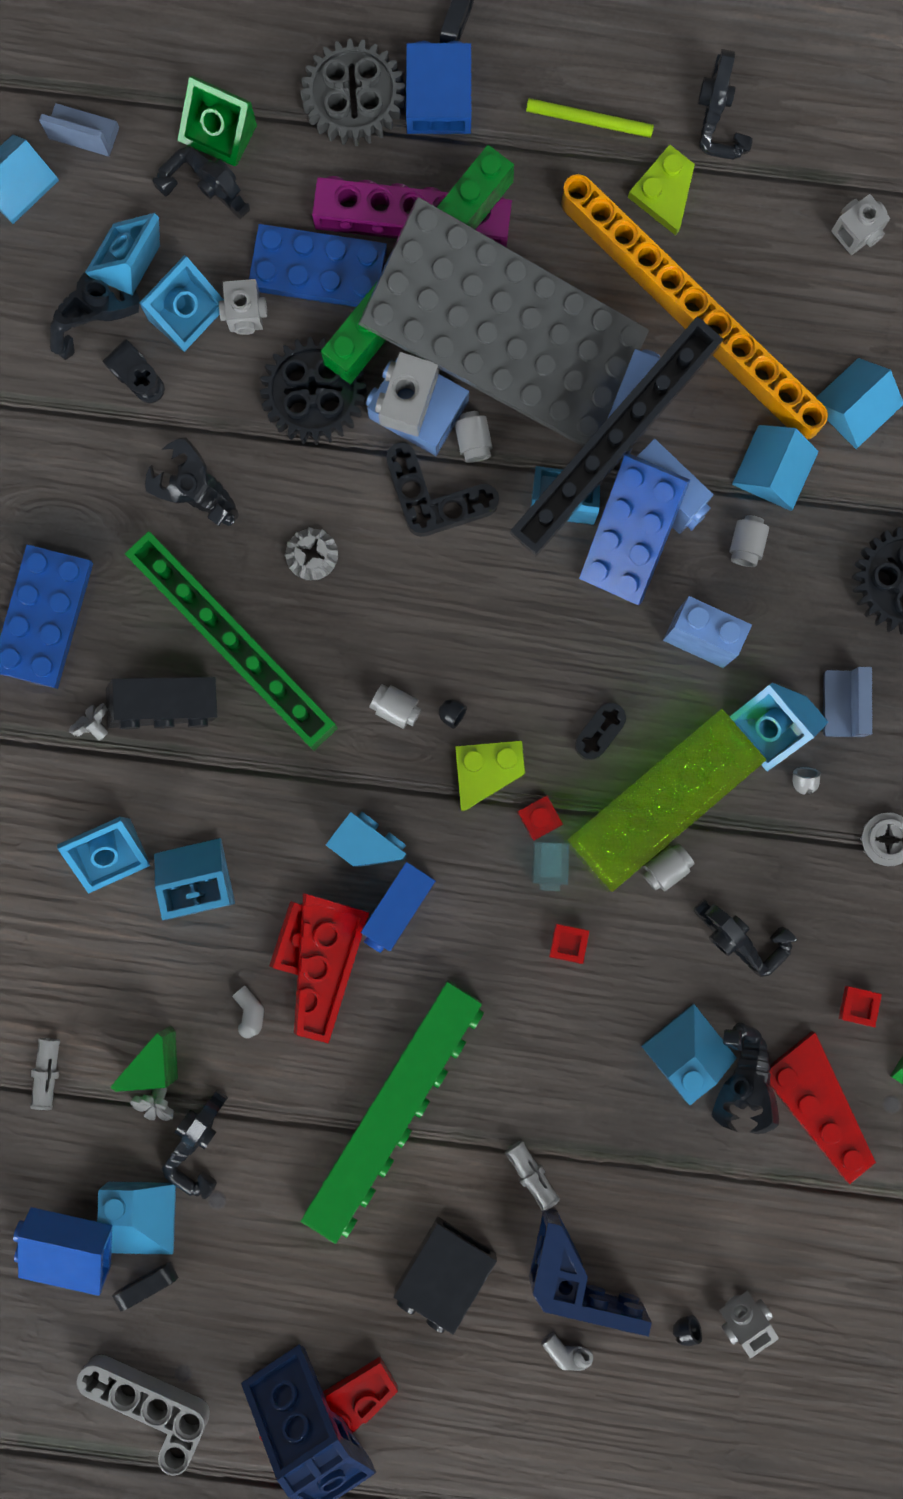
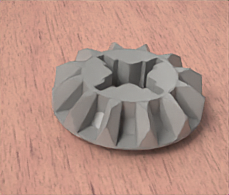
(316, 568)
(877, 850)

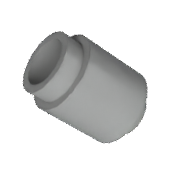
(473, 437)
(749, 541)
(395, 706)
(668, 867)

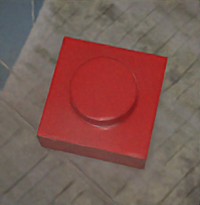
(540, 818)
(569, 943)
(860, 1006)

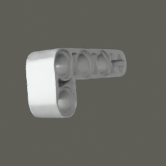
(141, 1408)

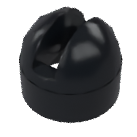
(452, 712)
(688, 1331)

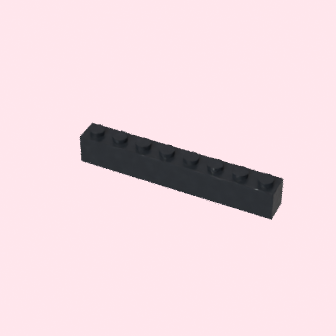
(617, 436)

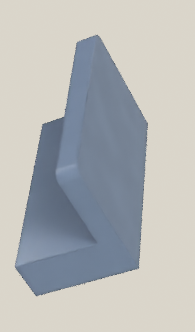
(80, 129)
(848, 702)

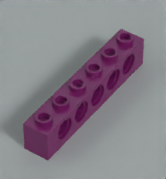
(365, 220)

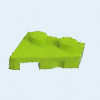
(665, 189)
(487, 769)

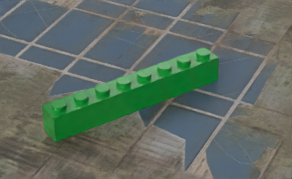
(468, 202)
(231, 641)
(391, 1112)

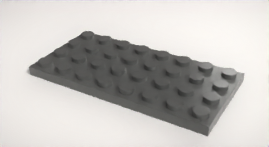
(502, 324)

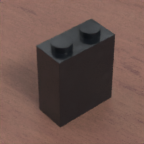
(444, 1276)

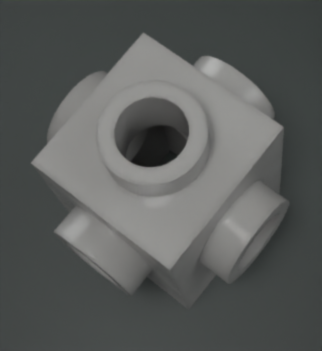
(861, 224)
(243, 306)
(748, 1323)

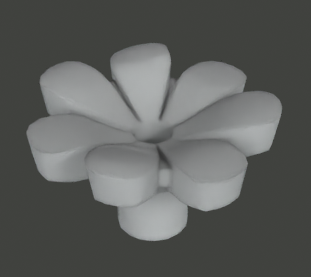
(91, 722)
(153, 1105)

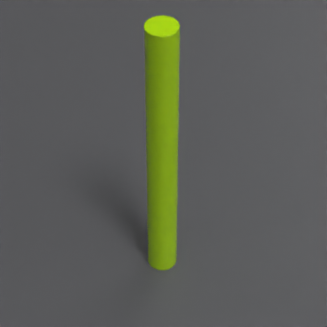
(589, 118)

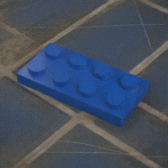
(315, 265)
(634, 528)
(43, 615)

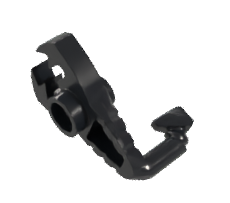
(715, 95)
(215, 179)
(86, 304)
(193, 485)
(730, 937)
(749, 1083)
(195, 1131)

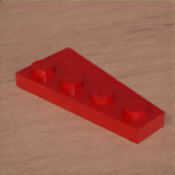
(326, 958)
(816, 1100)
(361, 1394)

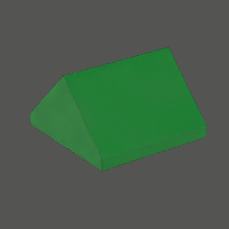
(216, 121)
(153, 1067)

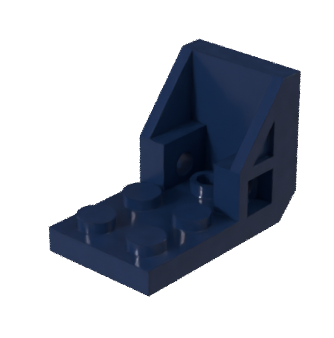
(559, 1261)
(304, 1440)

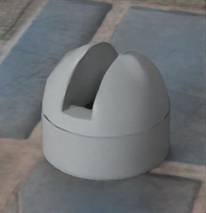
(806, 780)

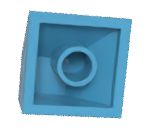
(778, 722)
(690, 1054)
(139, 1215)

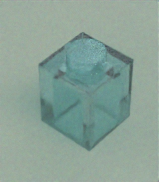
(550, 865)

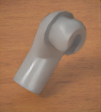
(252, 1013)
(567, 1357)

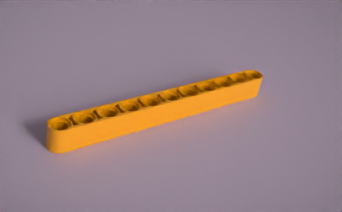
(689, 291)

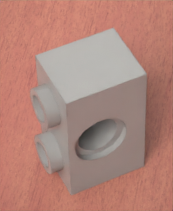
(409, 373)

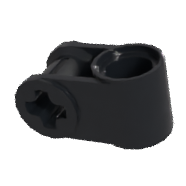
(133, 371)

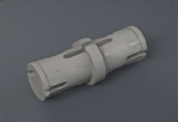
(45, 1074)
(532, 1176)

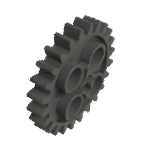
(324, 94)

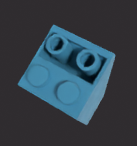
(362, 845)
(192, 879)

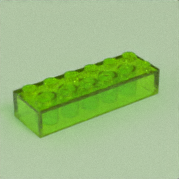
(665, 800)

